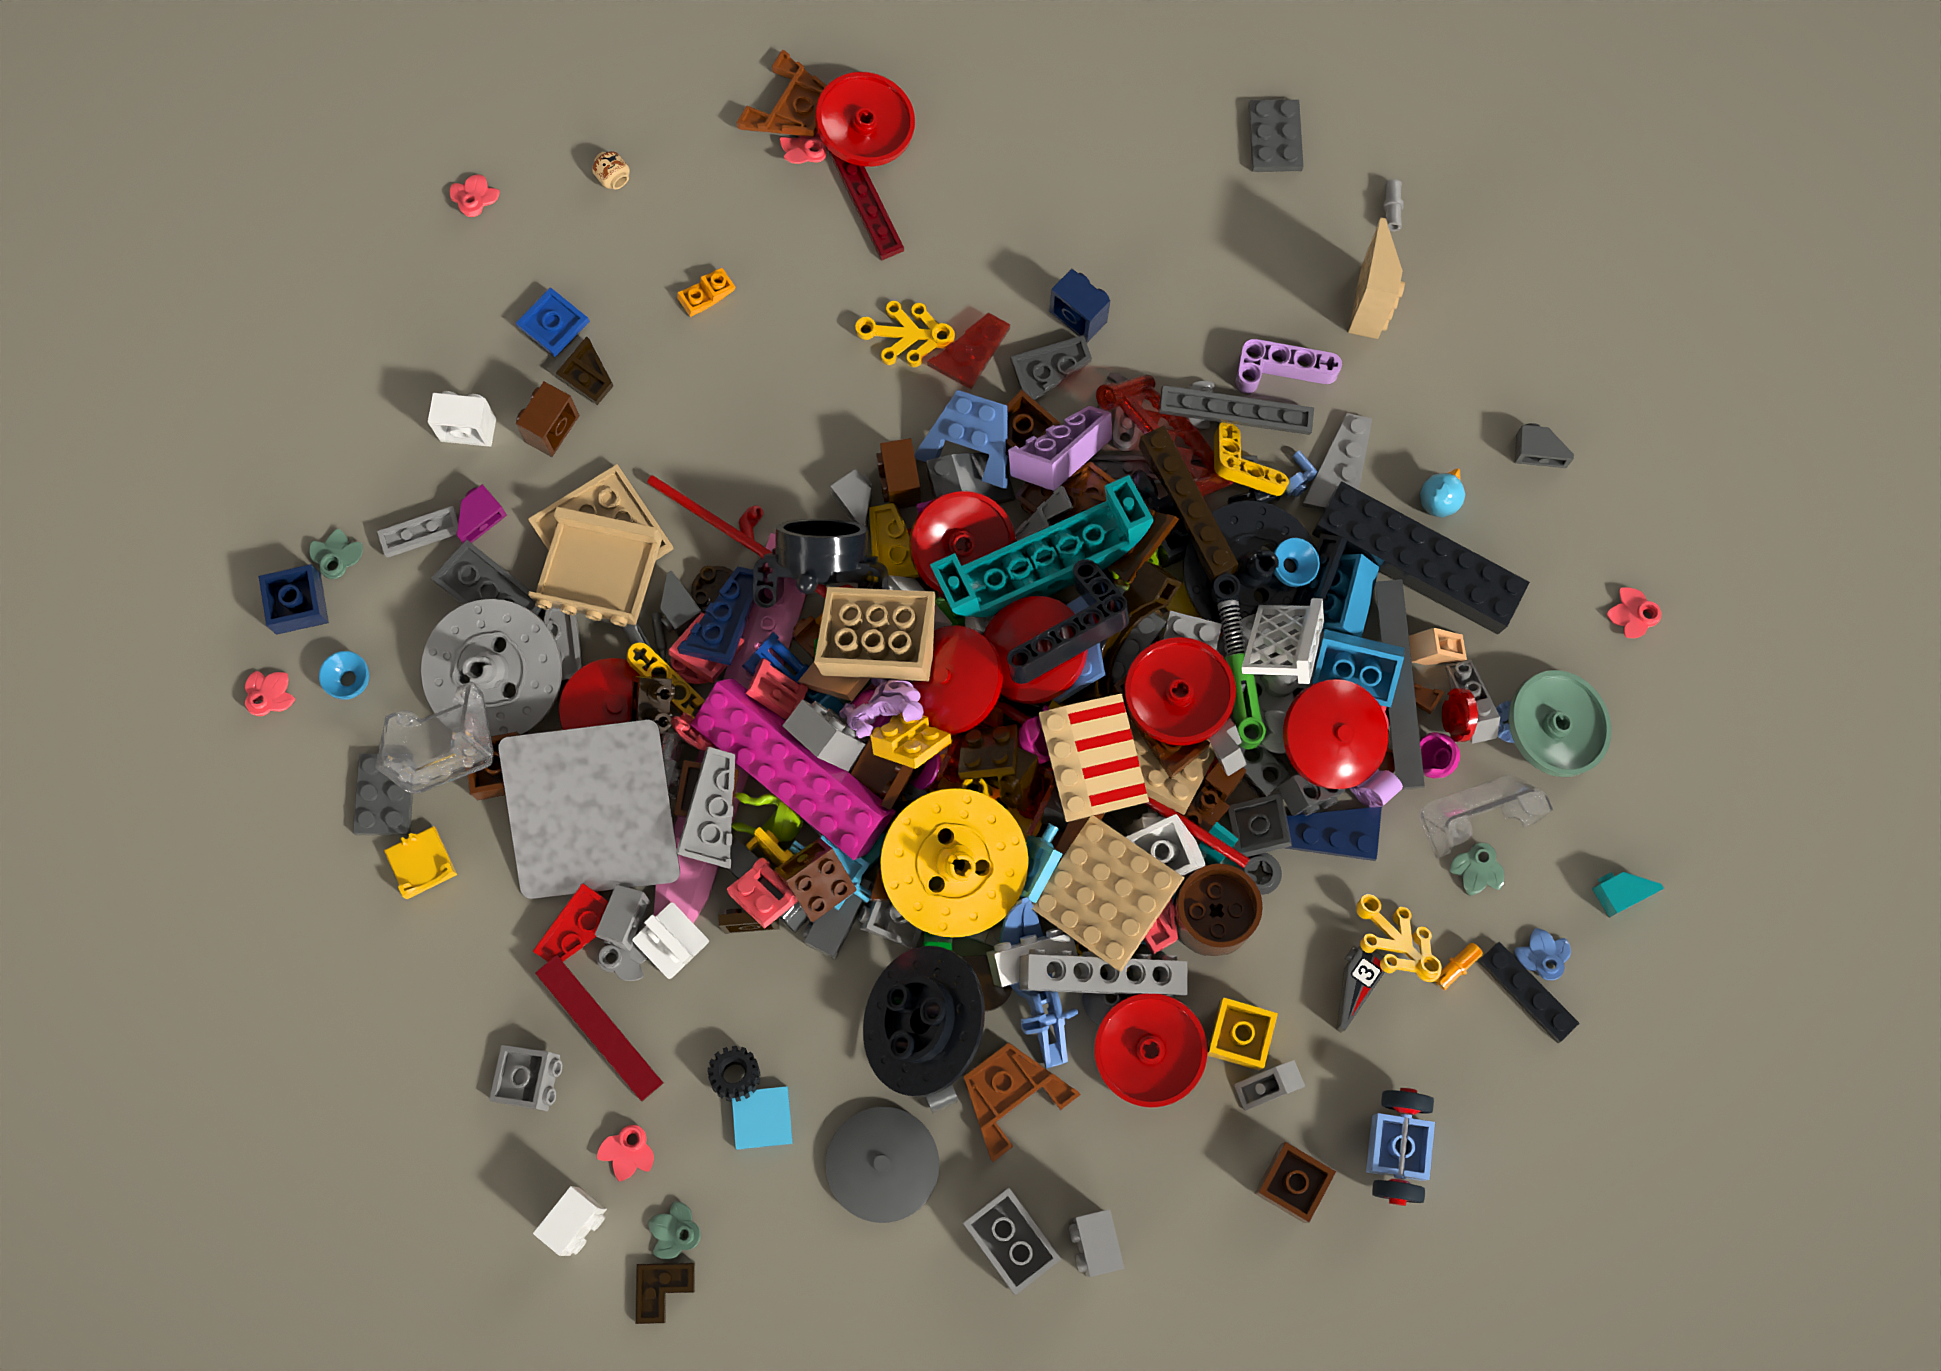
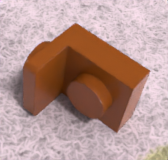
(805, 633)

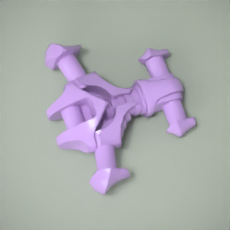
(889, 699)

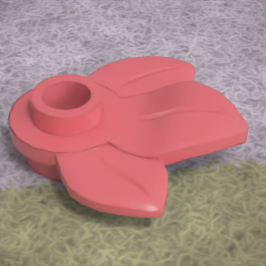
(803, 149)
(473, 195)
(1631, 615)
(269, 690)
(627, 1156)

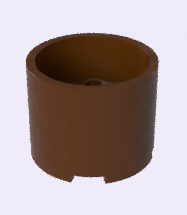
(1220, 888)

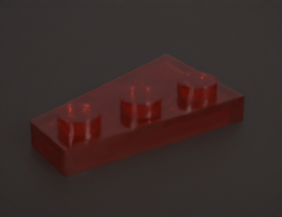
(971, 352)

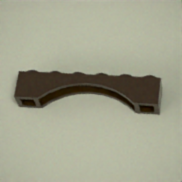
(1201, 526)
(1148, 592)

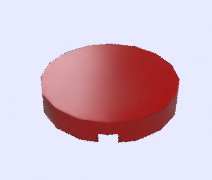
(1460, 714)

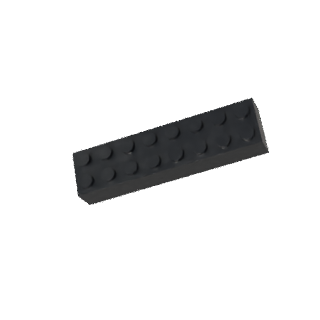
(1423, 558)

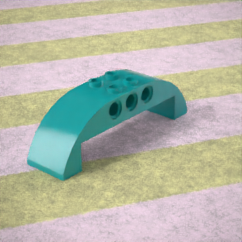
(1046, 559)

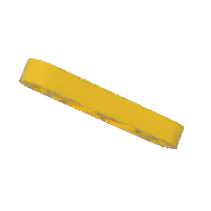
(670, 673)

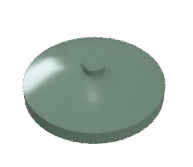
(1560, 723)

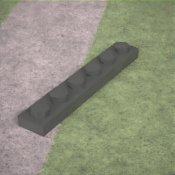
(1236, 410)

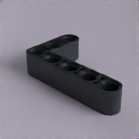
(1100, 620)

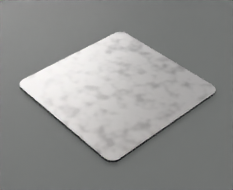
(589, 808)

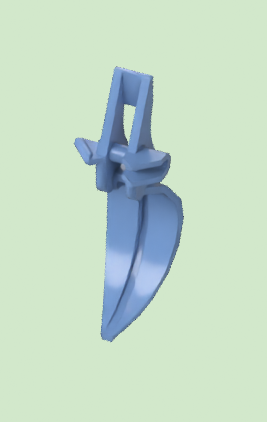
(1022, 922)

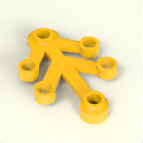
(909, 333)
(1423, 963)

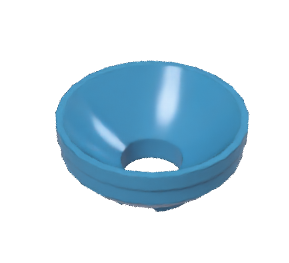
(1304, 557)
(335, 667)

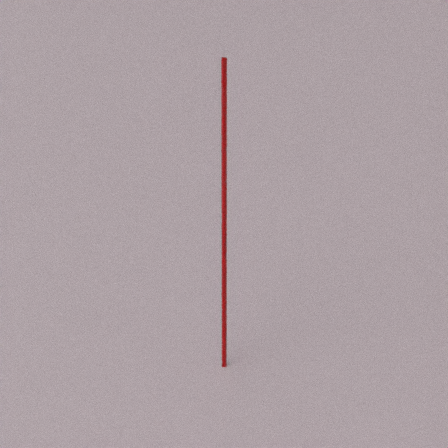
(1008, 710)

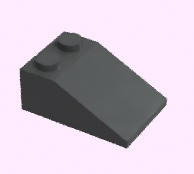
(965, 473)

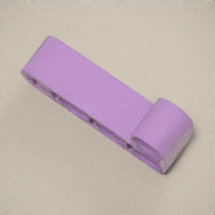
(1288, 368)
(1377, 789)

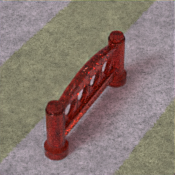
(1130, 396)

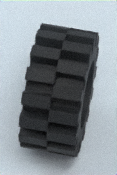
(740, 1088)

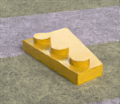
(891, 541)

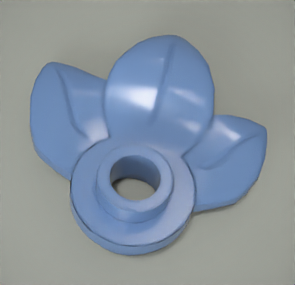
(1542, 951)

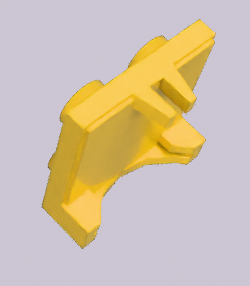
(767, 844)
(420, 862)

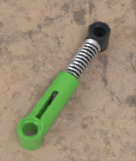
(1234, 645)

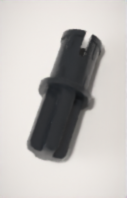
(1253, 495)

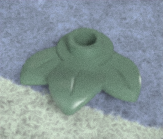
(335, 551)
(1476, 872)
(670, 1230)

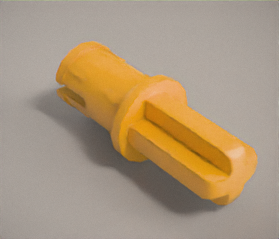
(1458, 965)

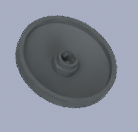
(882, 1164)

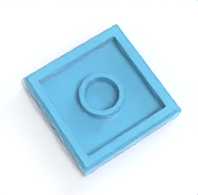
(763, 1119)

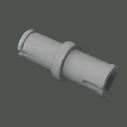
(1393, 204)

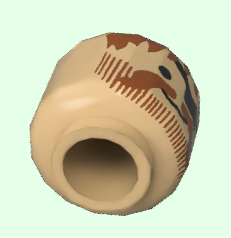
(611, 170)

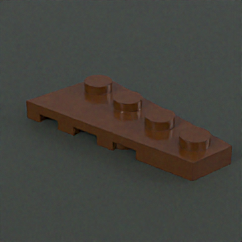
(1171, 757)

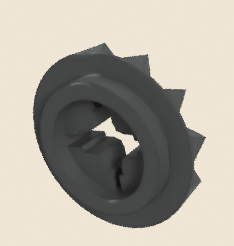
(1270, 866)

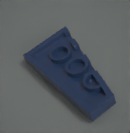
(722, 626)
(1337, 833)

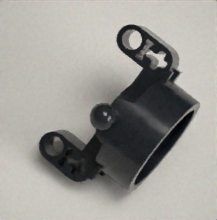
(814, 555)

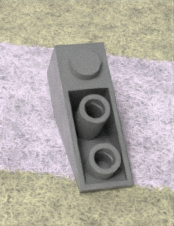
(1465, 676)

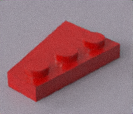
(573, 926)

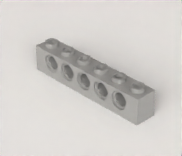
(1034, 975)

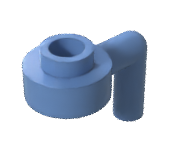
(1298, 481)

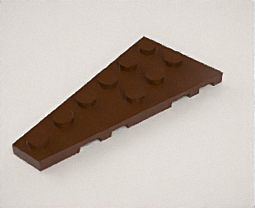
(1125, 567)

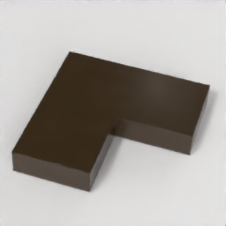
(654, 1282)

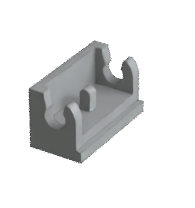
(623, 917)

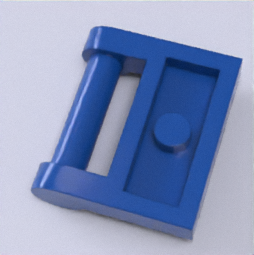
(762, 652)

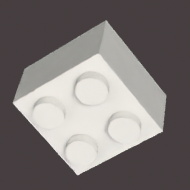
(462, 419)
(570, 1222)

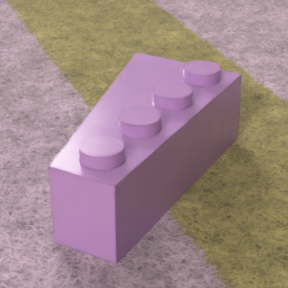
(1062, 450)

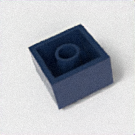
(1079, 304)
(293, 599)

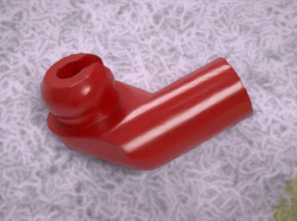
(750, 519)

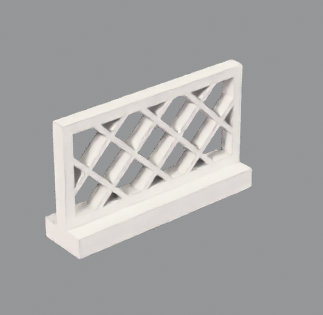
(1304, 641)

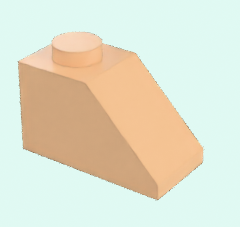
(1436, 647)

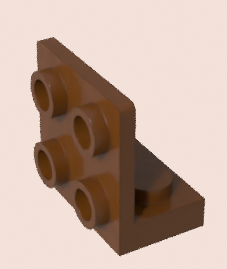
(882, 776)
(816, 879)

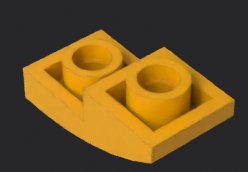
(708, 292)

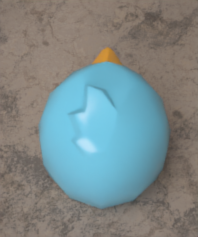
(1443, 494)

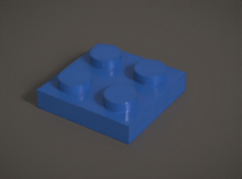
(552, 322)

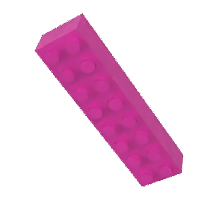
(810, 786)

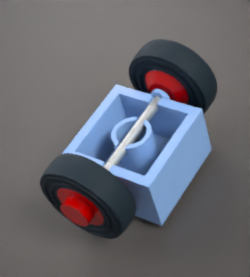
(1401, 1146)

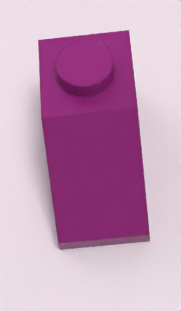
(478, 514)

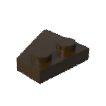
(586, 373)

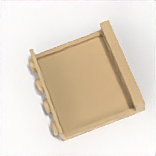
(597, 567)

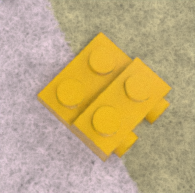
(908, 742)

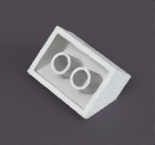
(1171, 845)

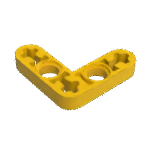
(1234, 468)

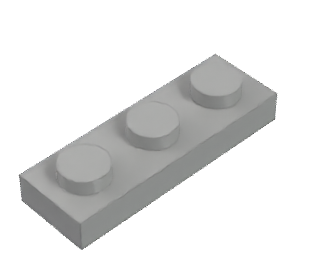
(419, 532)

